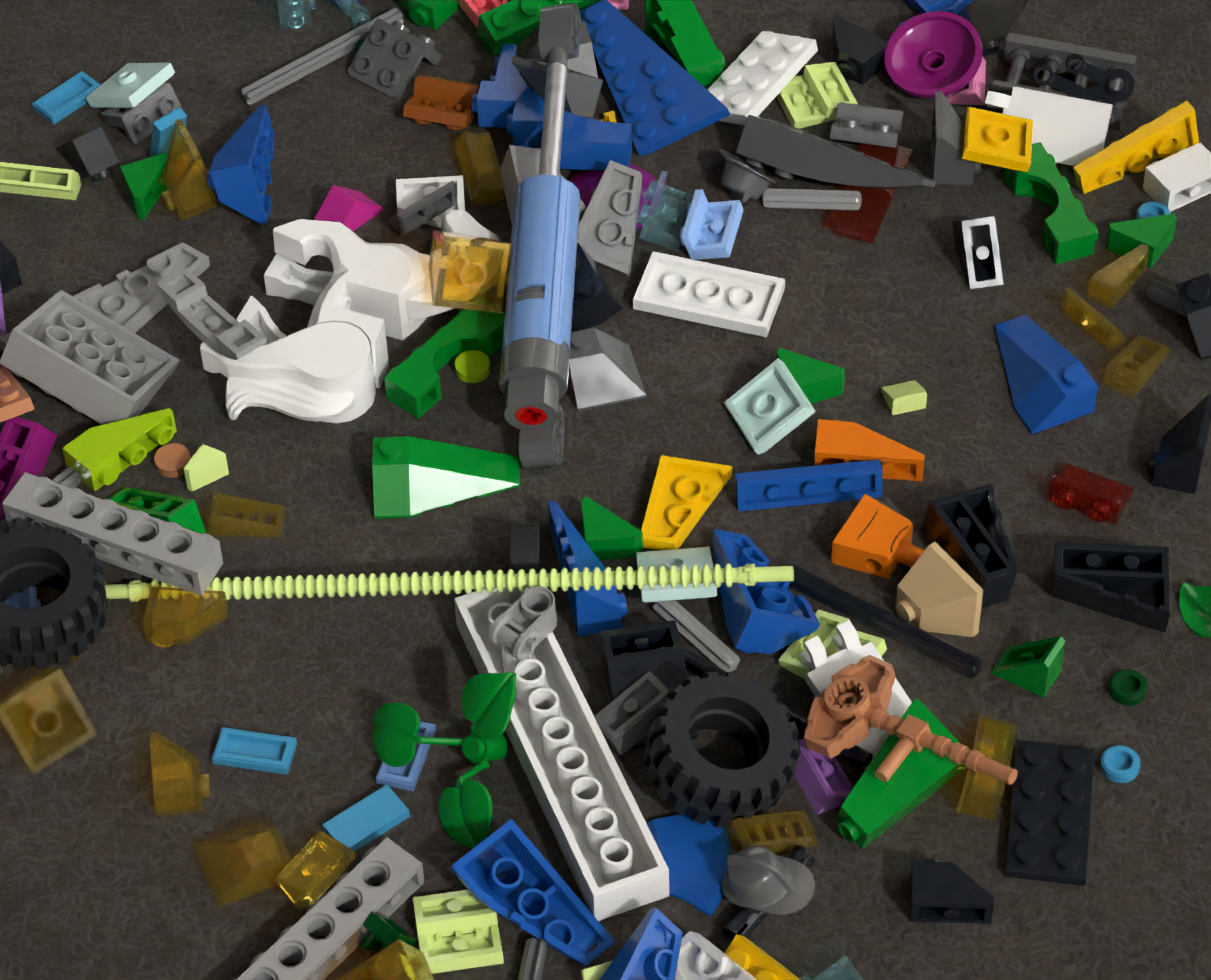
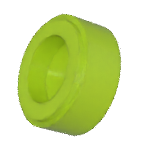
(472, 366)

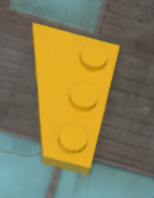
(679, 499)

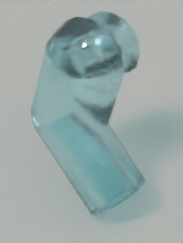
(355, 11)

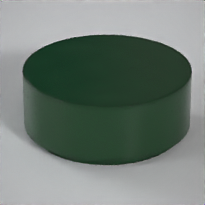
(1128, 687)

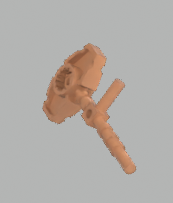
(860, 701)

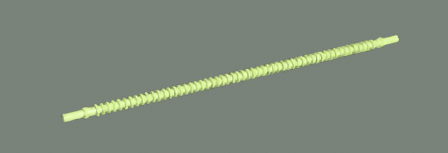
(743, 575)

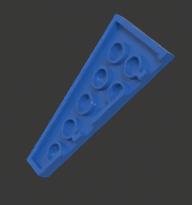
(646, 83)

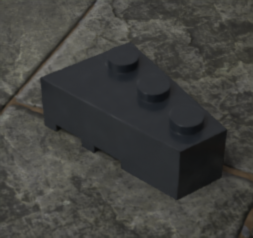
(972, 535)
(1114, 580)

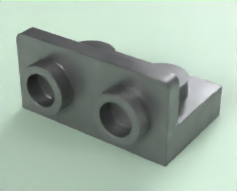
(139, 120)
(867, 124)

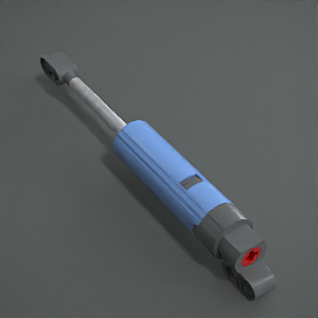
(543, 267)

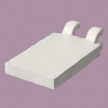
(1063, 124)
(850, 653)

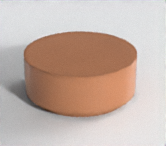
(171, 460)

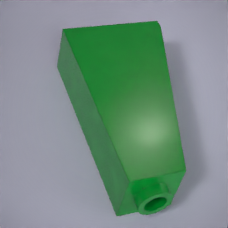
(878, 805)

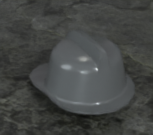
(742, 179)
(767, 882)

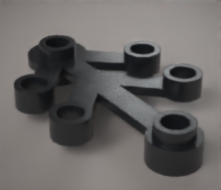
(1093, 93)

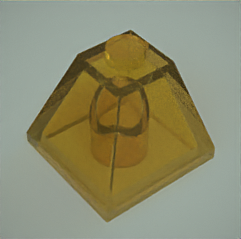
(186, 176)
(468, 271)
(45, 719)
(243, 861)

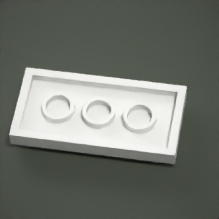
(761, 73)
(709, 294)

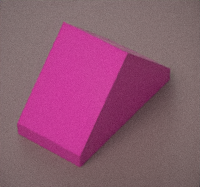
(347, 207)

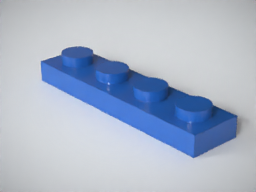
(808, 485)

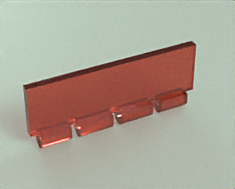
(866, 221)

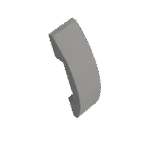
(207, 318)

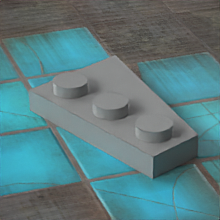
(611, 219)

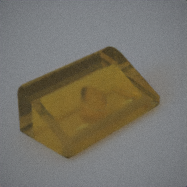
(1091, 321)
(314, 869)

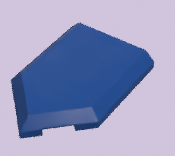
(694, 857)

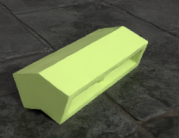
(39, 181)

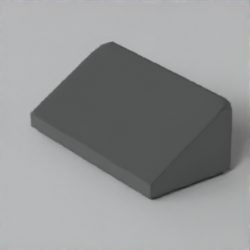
(425, 209)
(631, 713)

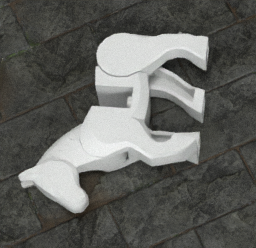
(343, 353)

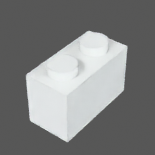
(1179, 177)

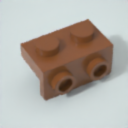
(441, 102)

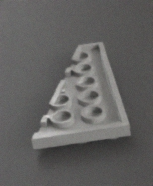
(134, 295)

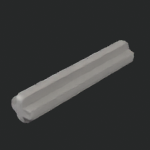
(812, 199)
(698, 635)

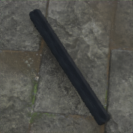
(885, 622)

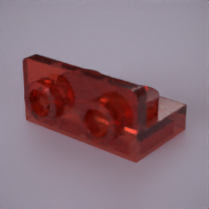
(1089, 494)

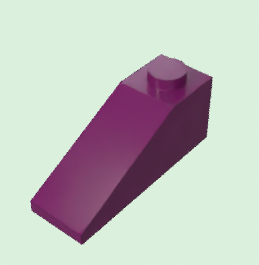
(23, 449)

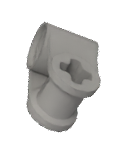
(523, 627)

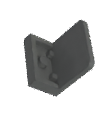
(391, 57)

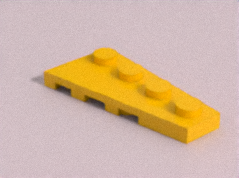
(1137, 150)

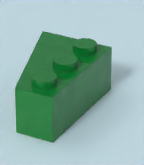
(684, 37)

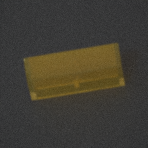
(480, 168)

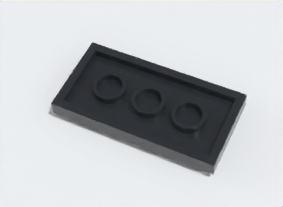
(1050, 813)

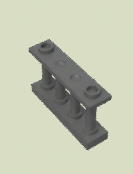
(1035, 51)

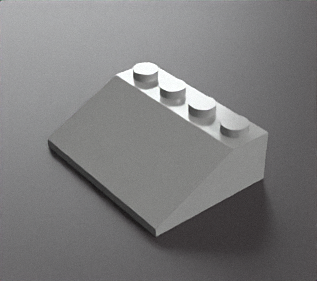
(87, 360)

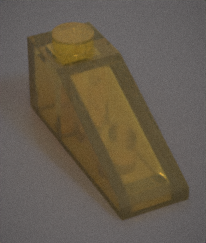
(980, 792)

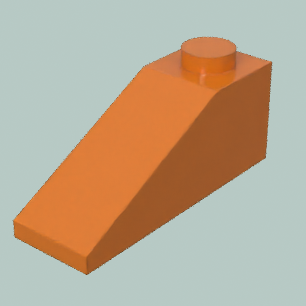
(852, 442)

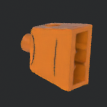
(875, 540)

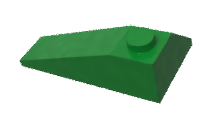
(429, 474)

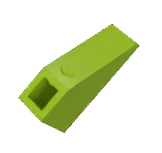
(113, 447)

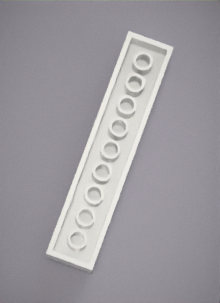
(569, 767)

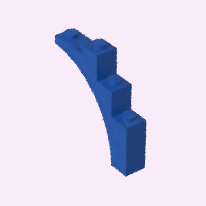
(513, 105)

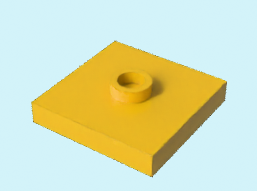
(997, 139)

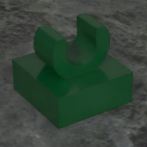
(384, 931)

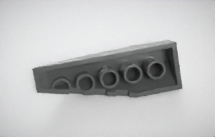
(819, 158)

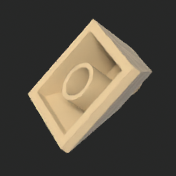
(940, 595)

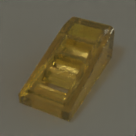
(1118, 277)
(1132, 379)
(234, 527)
(745, 827)

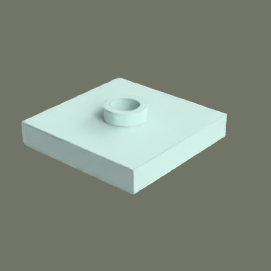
(130, 85)
(769, 406)
(676, 557)

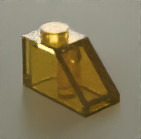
(180, 615)
(176, 778)

